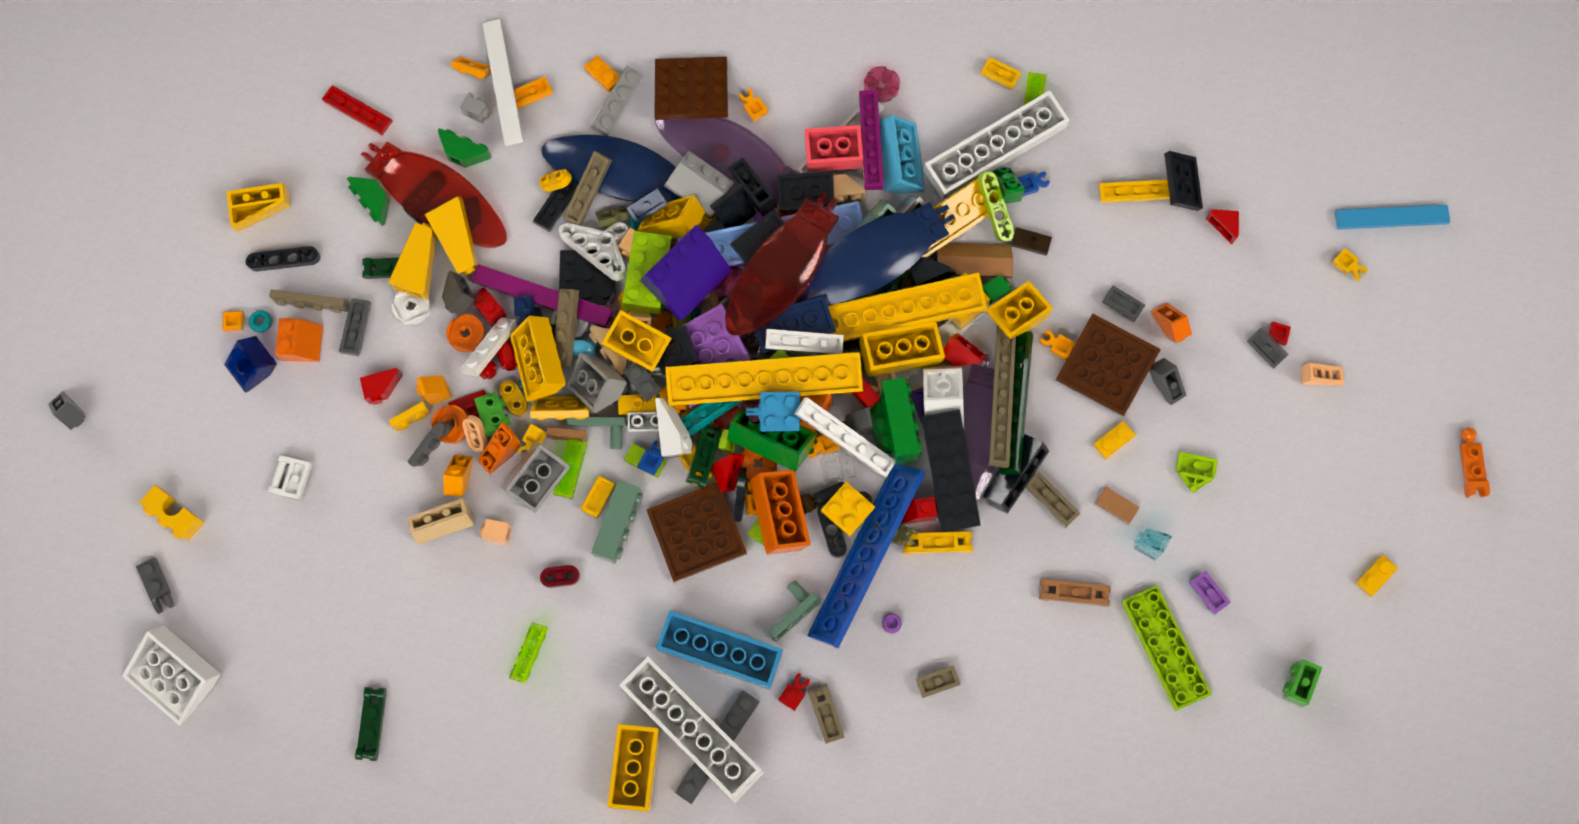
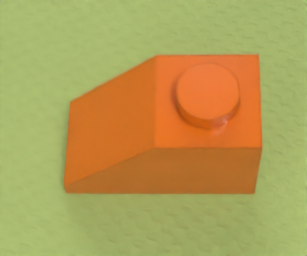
(1172, 322)

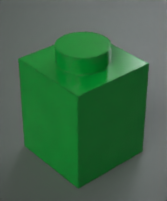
(997, 289)

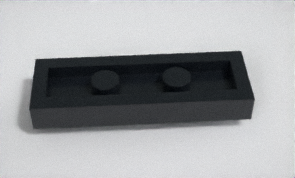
(554, 206)

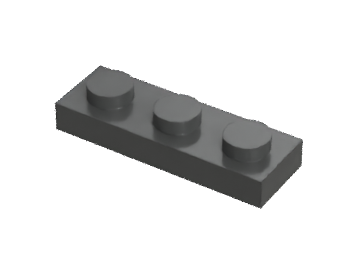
(355, 327)

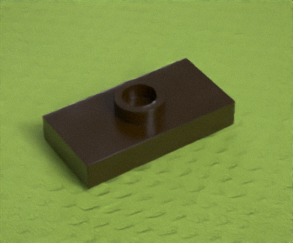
(1031, 241)

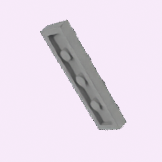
(616, 100)

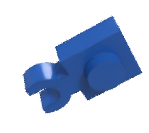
(1031, 183)
(651, 460)

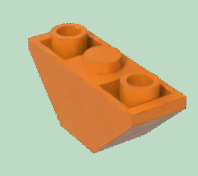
(499, 449)

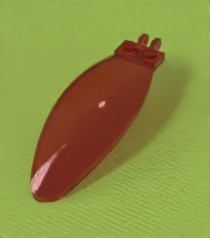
(426, 183)
(781, 268)

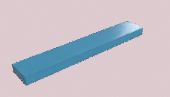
(1392, 217)

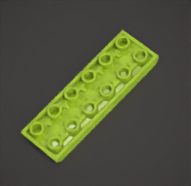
(1166, 648)

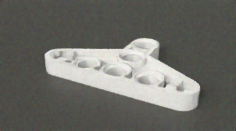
(592, 240)

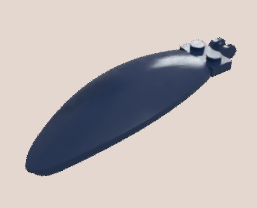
(633, 167)
(876, 254)

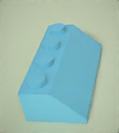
(900, 156)

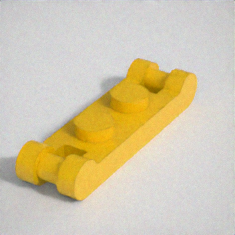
(940, 543)

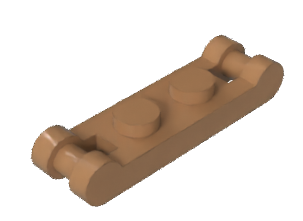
(1074, 592)

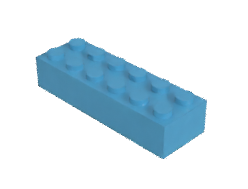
(719, 650)

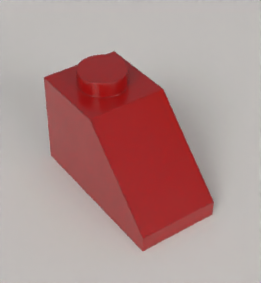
(488, 306)
(962, 352)
(380, 385)
(920, 511)

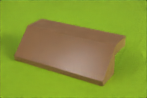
(972, 258)

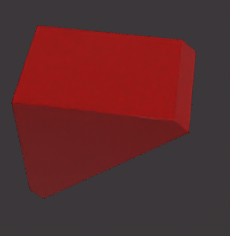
(1225, 222)
(727, 471)

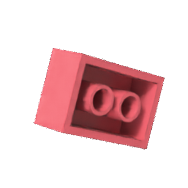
(833, 148)

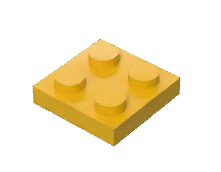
(847, 509)

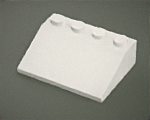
(170, 674)

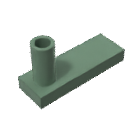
(615, 423)
(806, 605)

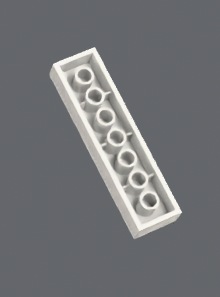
(996, 144)
(691, 729)

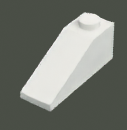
(673, 434)

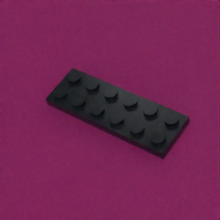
(951, 470)

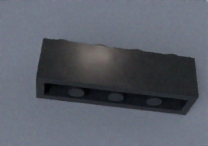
(1007, 488)

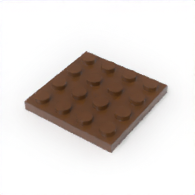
(691, 88)
(1108, 364)
(696, 532)

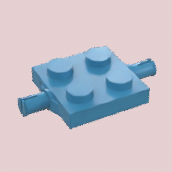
(777, 411)

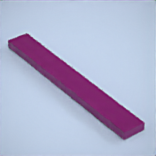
(542, 295)

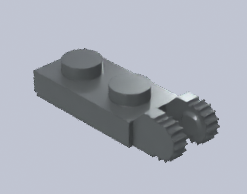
(429, 444)
(155, 583)

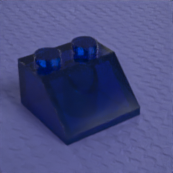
(250, 363)

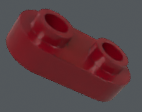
(560, 576)

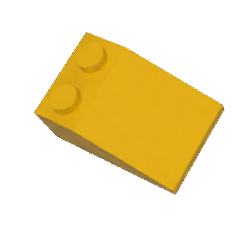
(674, 218)
(1020, 310)
(636, 341)

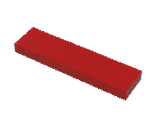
(357, 110)

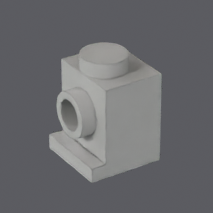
(475, 108)

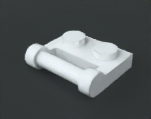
(295, 478)

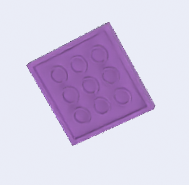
(713, 341)

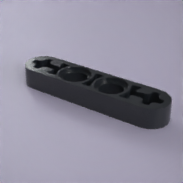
(283, 258)

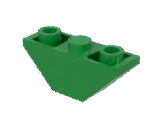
(462, 149)
(1009, 184)
(371, 196)

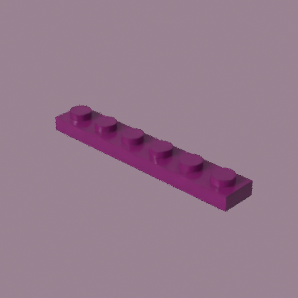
(871, 140)

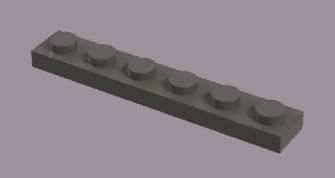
(731, 726)

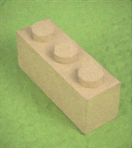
(440, 521)

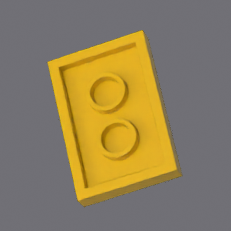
(559, 408)

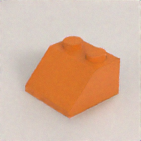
(298, 340)

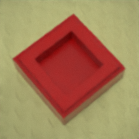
(1279, 333)

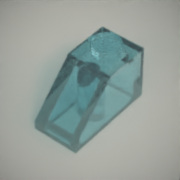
(1152, 543)

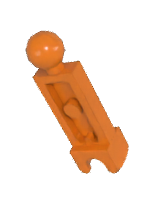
(1473, 465)

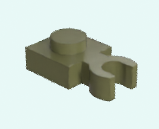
(610, 216)
(903, 534)

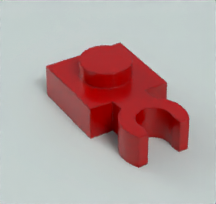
(792, 694)

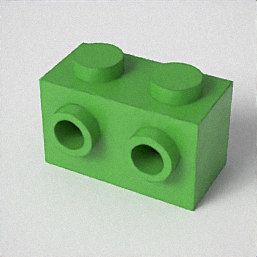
(491, 412)
(1301, 683)

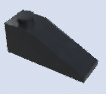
(755, 189)

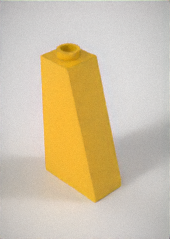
(454, 234)
(415, 264)

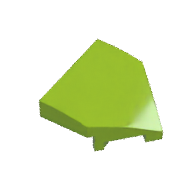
(1195, 470)

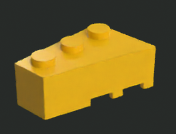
(256, 204)

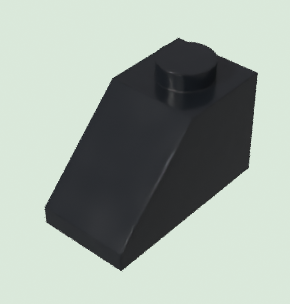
(930, 271)

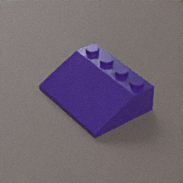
(687, 273)

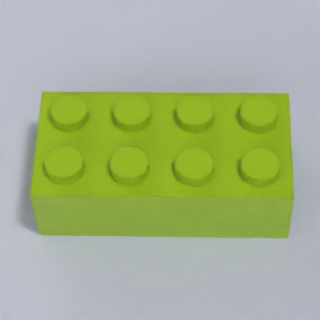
(644, 254)

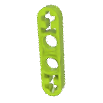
(993, 207)

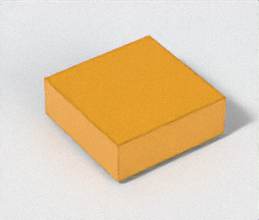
(233, 321)

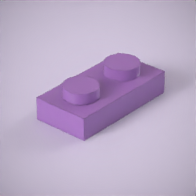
(1209, 592)

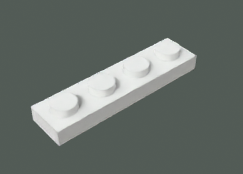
(804, 341)
(488, 347)

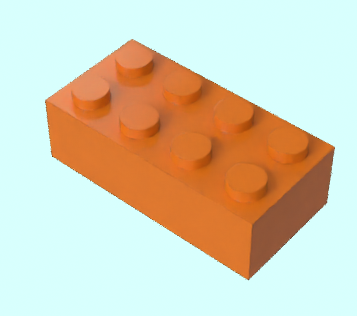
(780, 512)

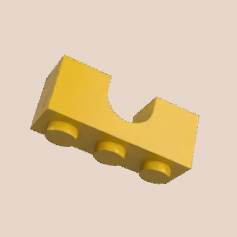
(159, 502)

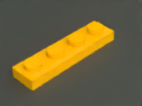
(1133, 191)

